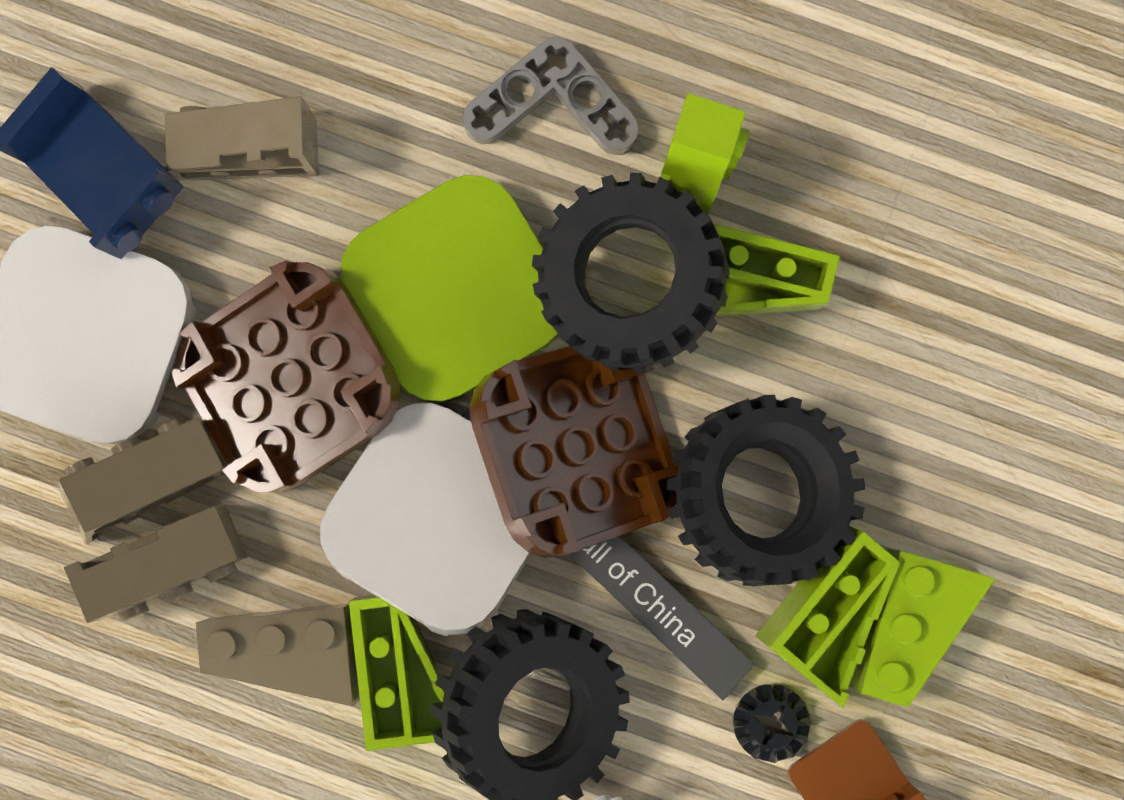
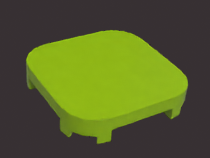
(450, 287)

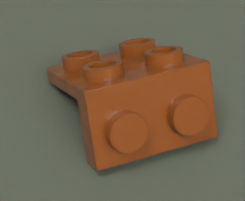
(851, 768)

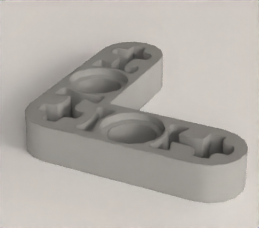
(563, 85)

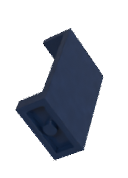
(89, 162)

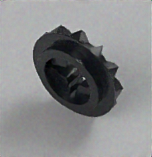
(765, 701)

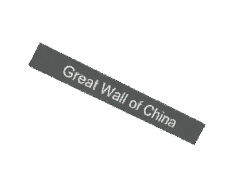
(664, 612)

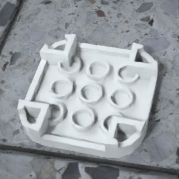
(87, 335)
(424, 523)

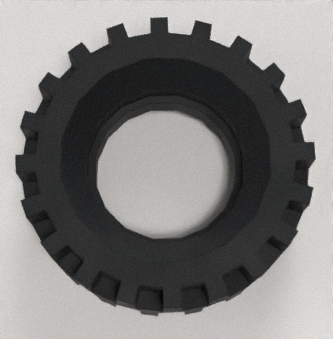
(681, 314)
(823, 486)
(486, 677)

